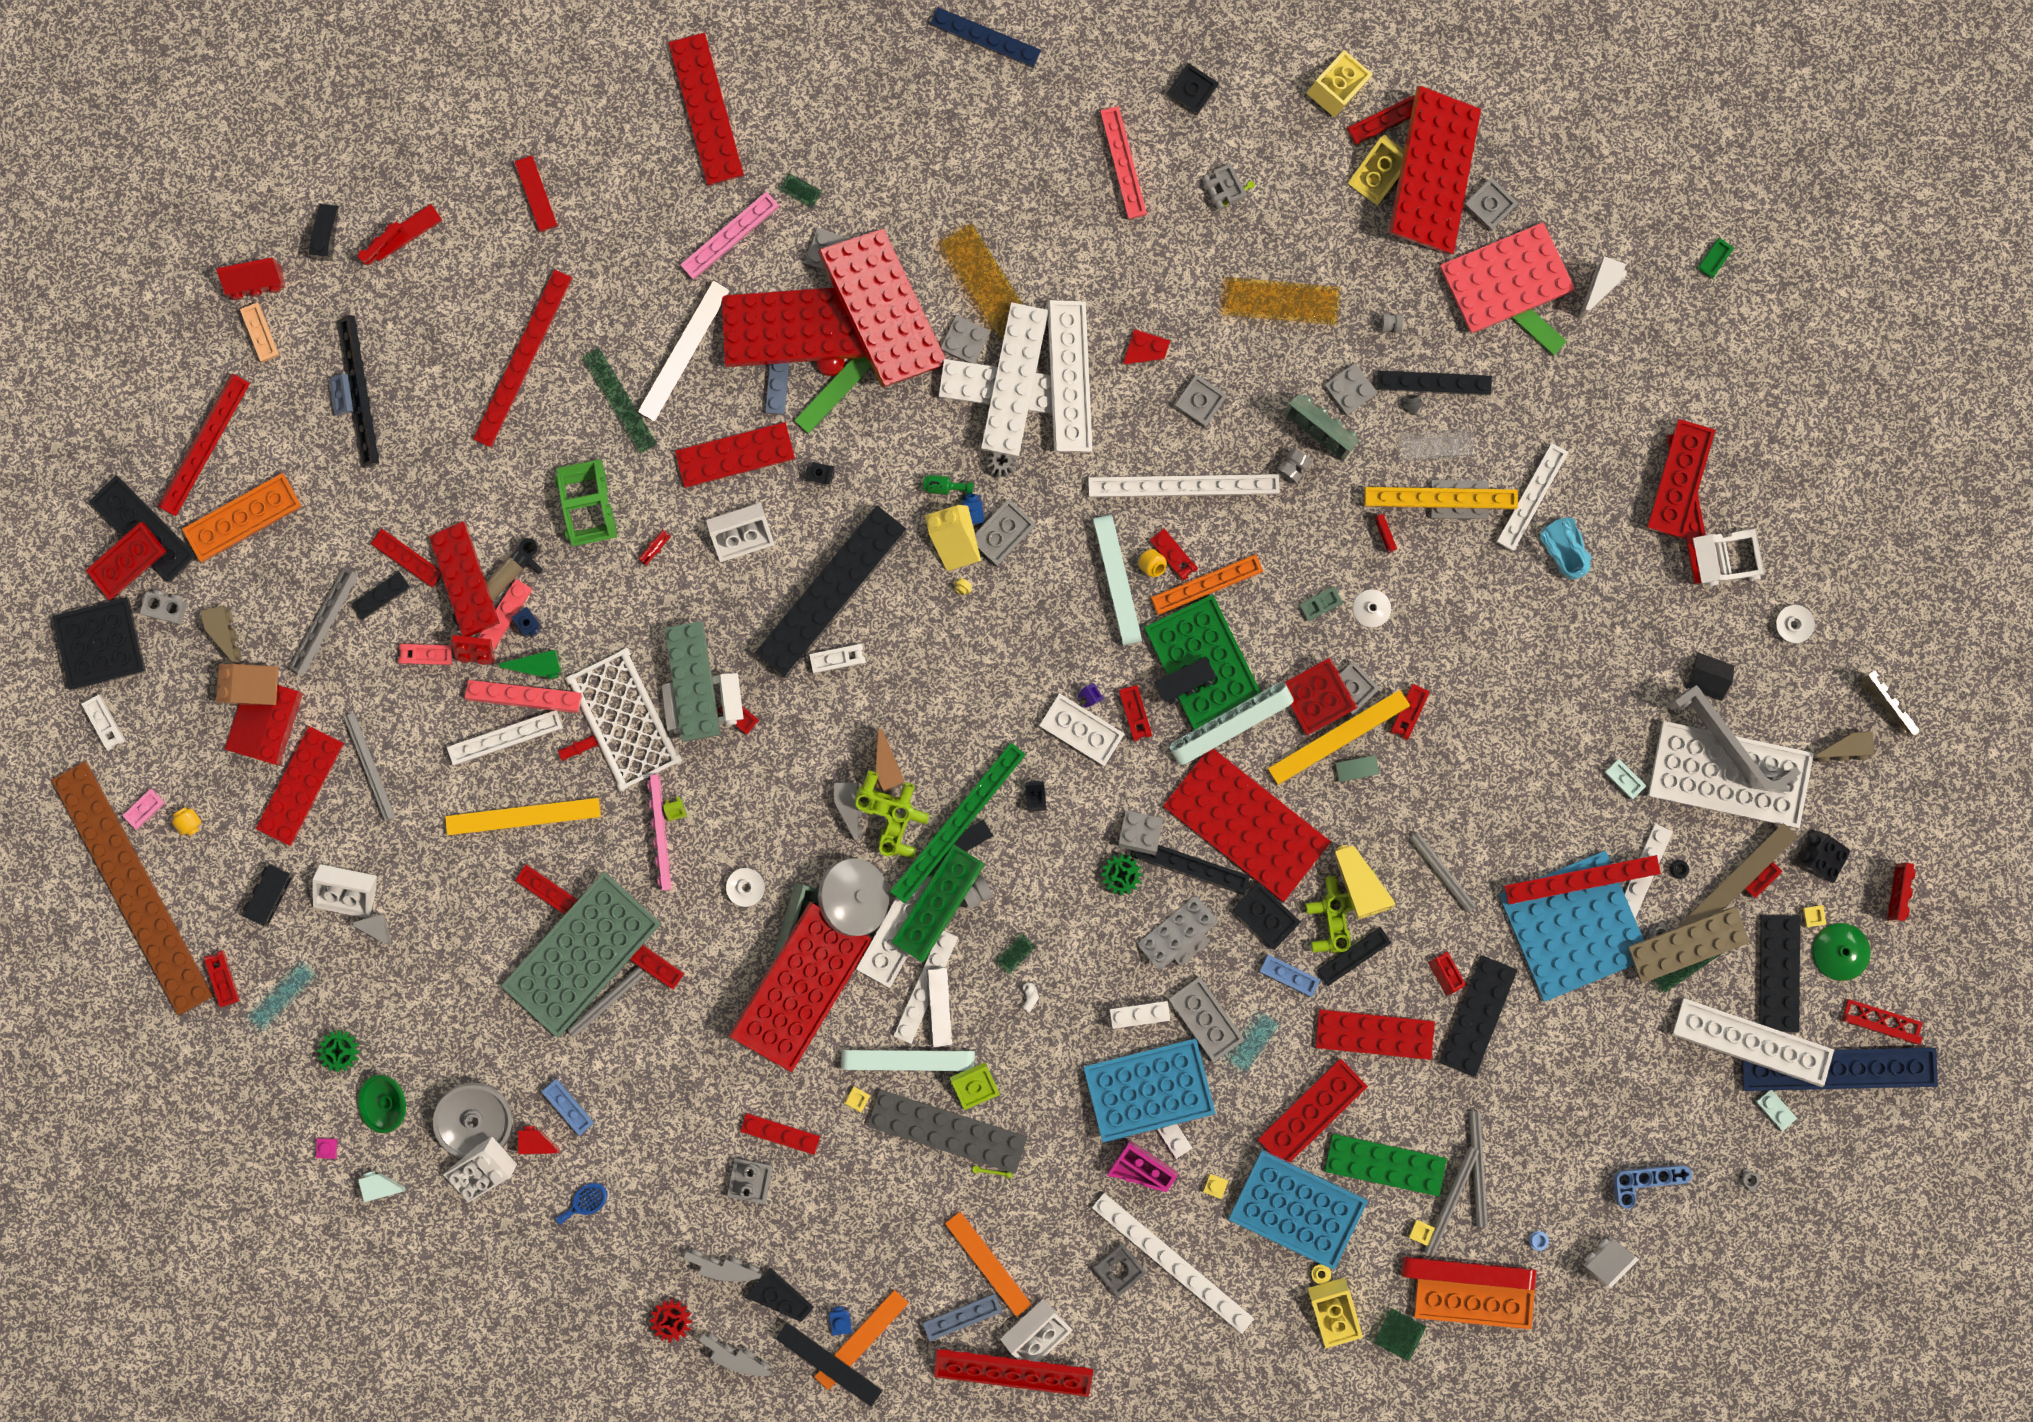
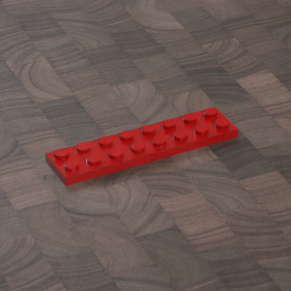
(706, 109)
(1013, 1372)

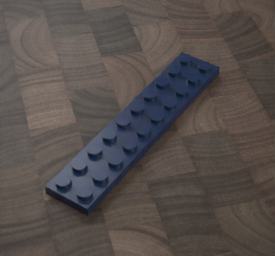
(1855, 1070)

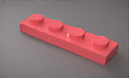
(507, 608)

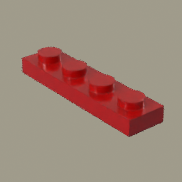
(780, 1133)

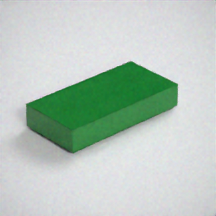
(1715, 258)

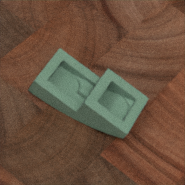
(1321, 603)
(1357, 768)

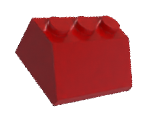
(251, 278)

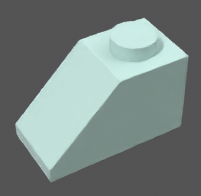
(378, 1186)

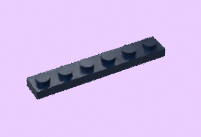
(985, 37)

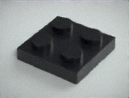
(1192, 89)

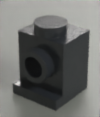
(825, 479)

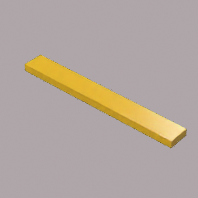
(1440, 498)
(1339, 737)
(523, 816)

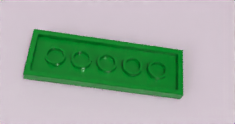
(938, 903)
(1385, 1165)

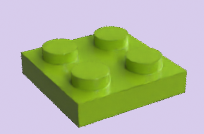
(974, 1086)

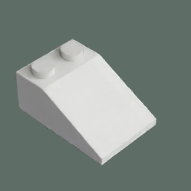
(1607, 276)
(1609, 1262)

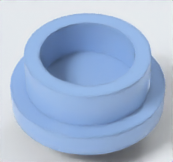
(1538, 1240)

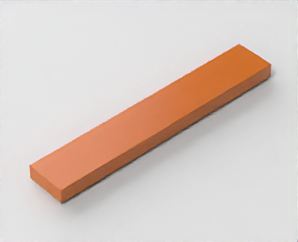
(1206, 584)
(988, 1263)
(867, 1333)

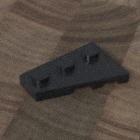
(780, 1296)

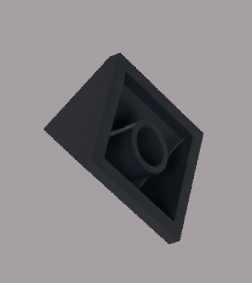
(1711, 676)

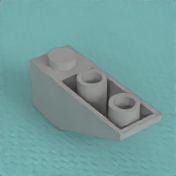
(845, 801)

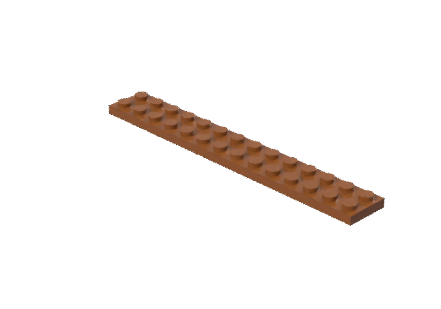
(132, 888)

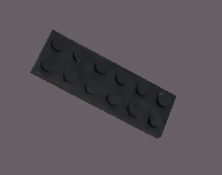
(126, 510)
(1780, 972)
(1478, 1016)

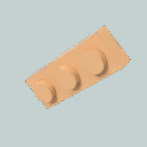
(259, 332)

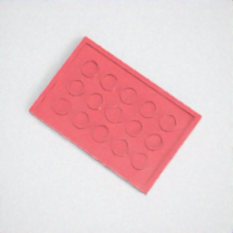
(1507, 278)

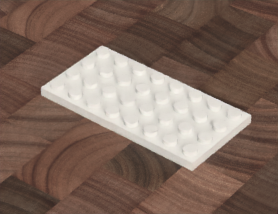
(1698, 772)

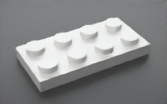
(1081, 730)

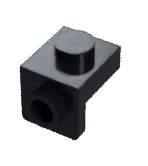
(1035, 796)

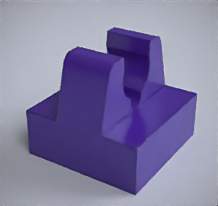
(1091, 694)

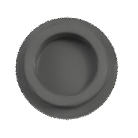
(1412, 403)

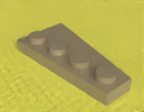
(1889, 703)

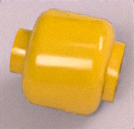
(1152, 563)
(186, 821)

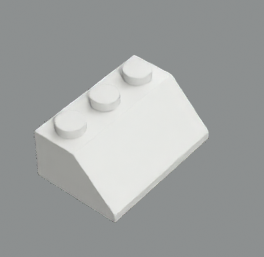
(740, 532)
(344, 891)
(1036, 1333)

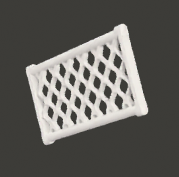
(625, 654)

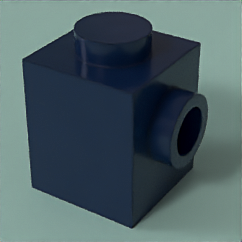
(527, 623)

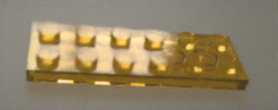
(981, 276)
(1282, 301)

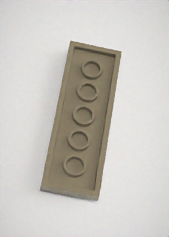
(1688, 944)

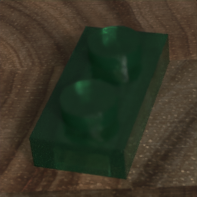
(801, 190)
(1015, 954)

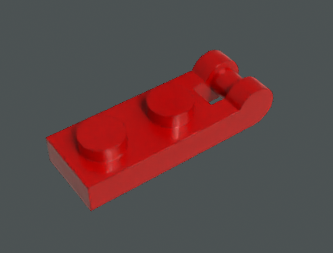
(381, 243)
(1173, 554)
(1416, 698)
(1135, 712)
(222, 979)

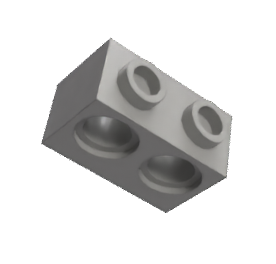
(163, 612)

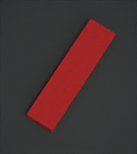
(1381, 121)
(536, 193)
(413, 228)
(407, 557)

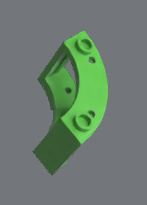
(579, 473)

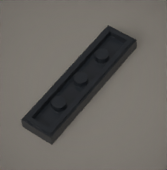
(971, 838)
(1354, 956)

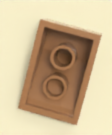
(247, 684)
(886, 766)

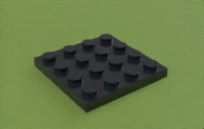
(99, 643)

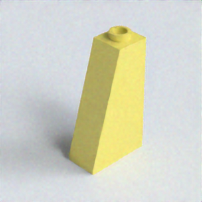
(1362, 885)

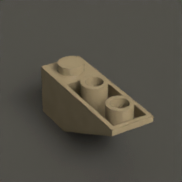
(218, 625)
(1852, 745)

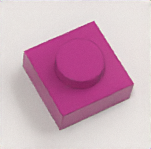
(326, 1148)

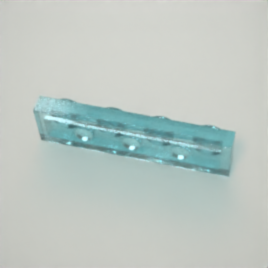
(282, 996)

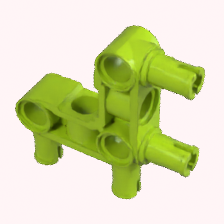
(886, 806)
(1335, 919)

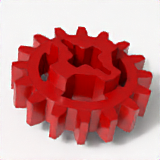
(667, 1308)

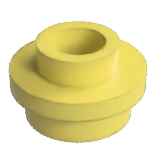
(962, 586)
(1315, 1271)

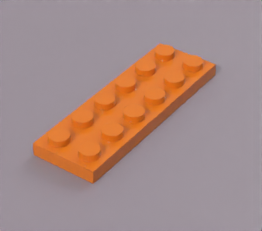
(242, 517)
(1474, 1304)

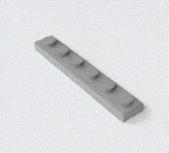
(323, 621)

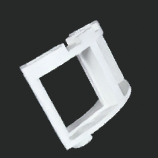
(1714, 558)
(730, 701)

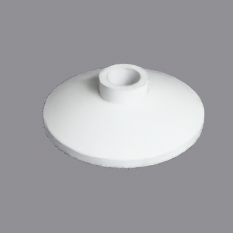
(1365, 615)
(1803, 619)
(736, 882)

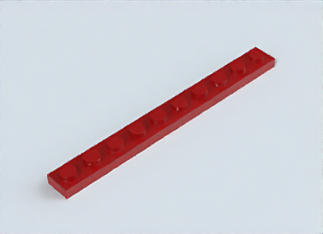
(522, 358)
(564, 901)

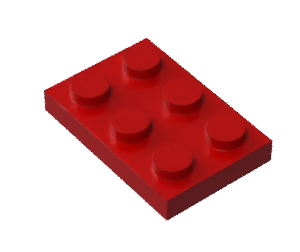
(1901, 892)

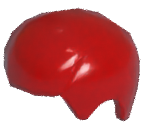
(830, 367)

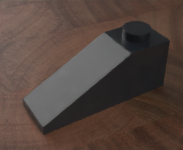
(324, 233)

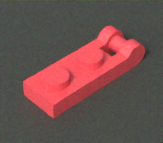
(426, 654)

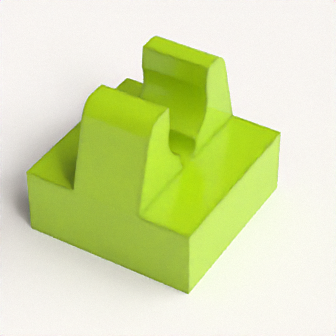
(675, 809)

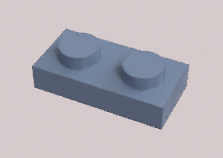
(341, 394)

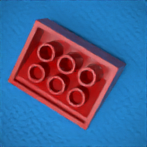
(265, 729)

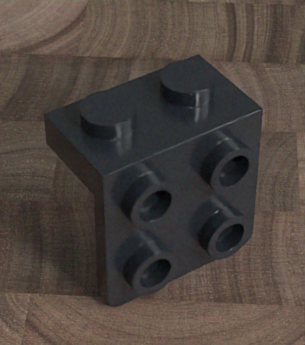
(1823, 855)

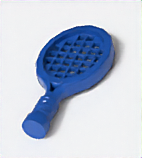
(567, 1214)

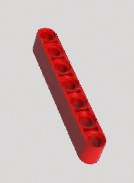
(1468, 1273)

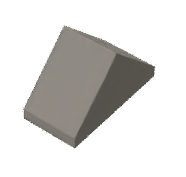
(375, 927)

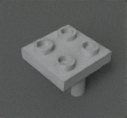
(750, 1181)

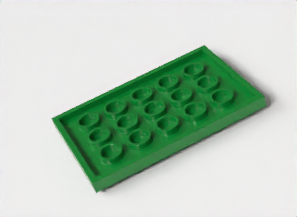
(1197, 634)

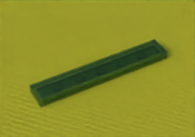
(620, 400)

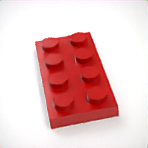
(126, 561)

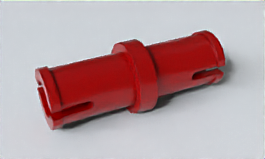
(654, 547)
(577, 748)

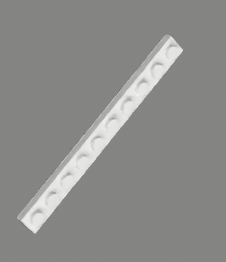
(1184, 485)
(1173, 1263)

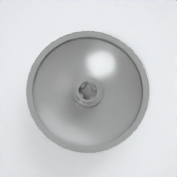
(853, 897)
(471, 1116)

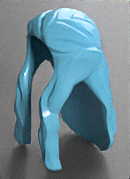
(1567, 548)

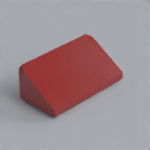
(1447, 973)

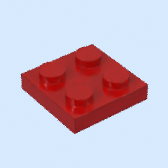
(473, 649)

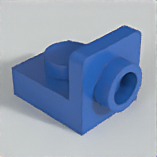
(840, 1321)

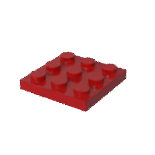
(1319, 696)

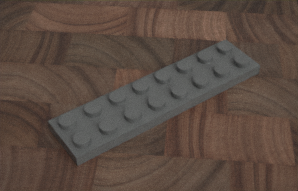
(947, 1131)

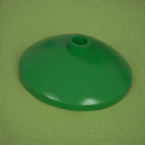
(1829, 956)
(382, 1104)

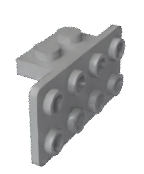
(1179, 935)

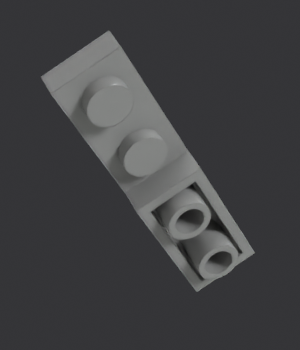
(729, 1271)
(742, 1362)

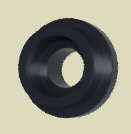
(1685, 869)

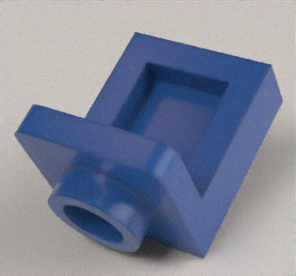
(974, 504)

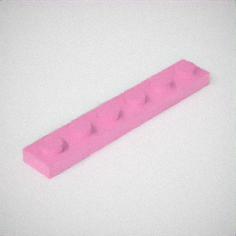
(729, 235)
(660, 841)

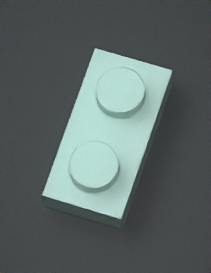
(1625, 779)
(1776, 1110)

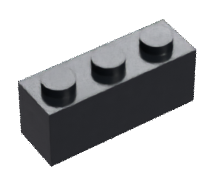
(1185, 681)
(267, 895)

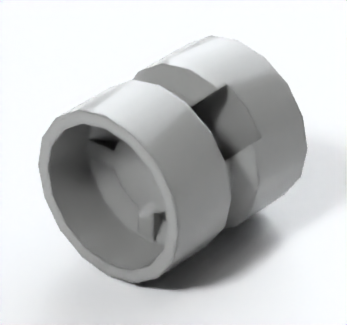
(1294, 465)
(978, 892)

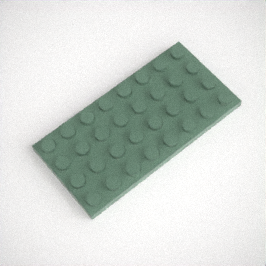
(581, 954)

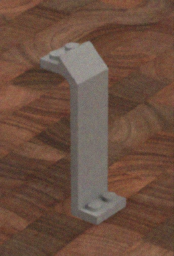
(1730, 743)

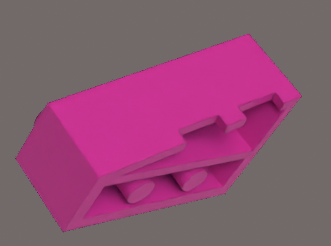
(1143, 1168)

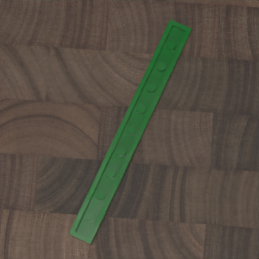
(957, 823)

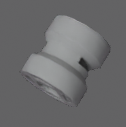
(1392, 322)

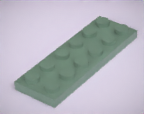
(692, 681)

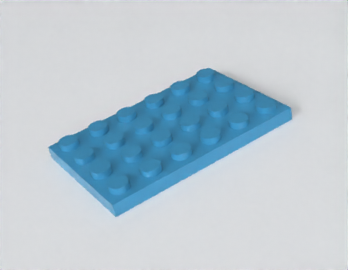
(1149, 1090)
(1298, 1209)

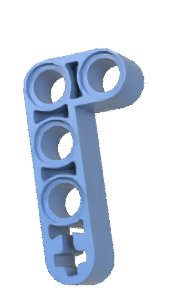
(1651, 1181)

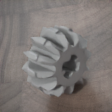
(1006, 466)

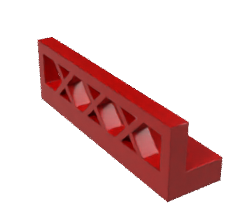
(1883, 1029)

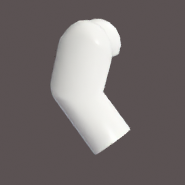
(1031, 995)

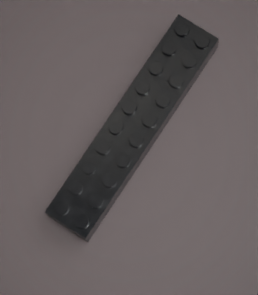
(831, 591)

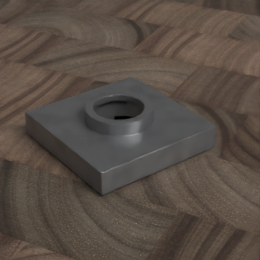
(1121, 1284)

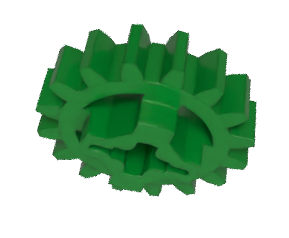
(1117, 862)
(339, 1043)

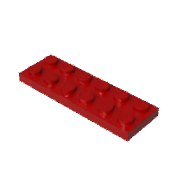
(735, 455)
(1681, 479)
(464, 579)
(300, 786)
(1375, 1034)
(1313, 1112)

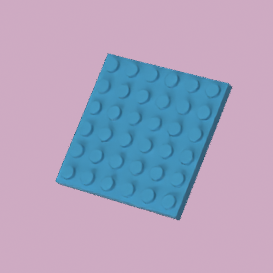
(1574, 934)

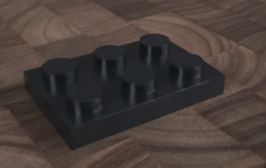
(1266, 916)

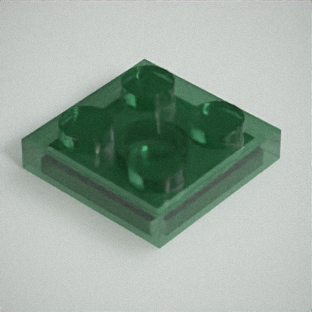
(1400, 1334)

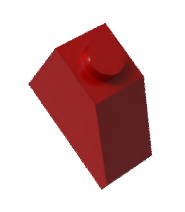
(535, 1142)

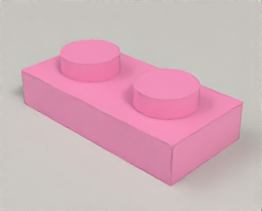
(144, 809)

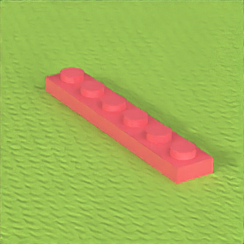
(1123, 162)
(523, 696)

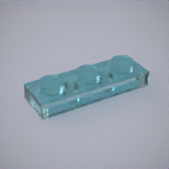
(1255, 1042)

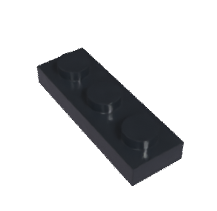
(381, 595)

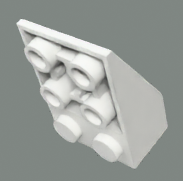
(481, 1169)

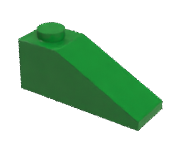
(540, 665)

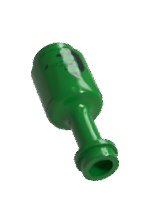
(942, 485)

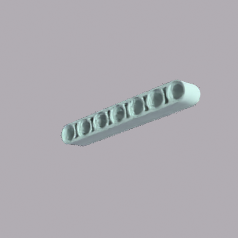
(1117, 580)
(1231, 723)
(907, 1060)

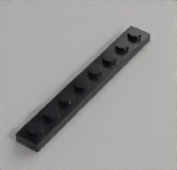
(358, 390)

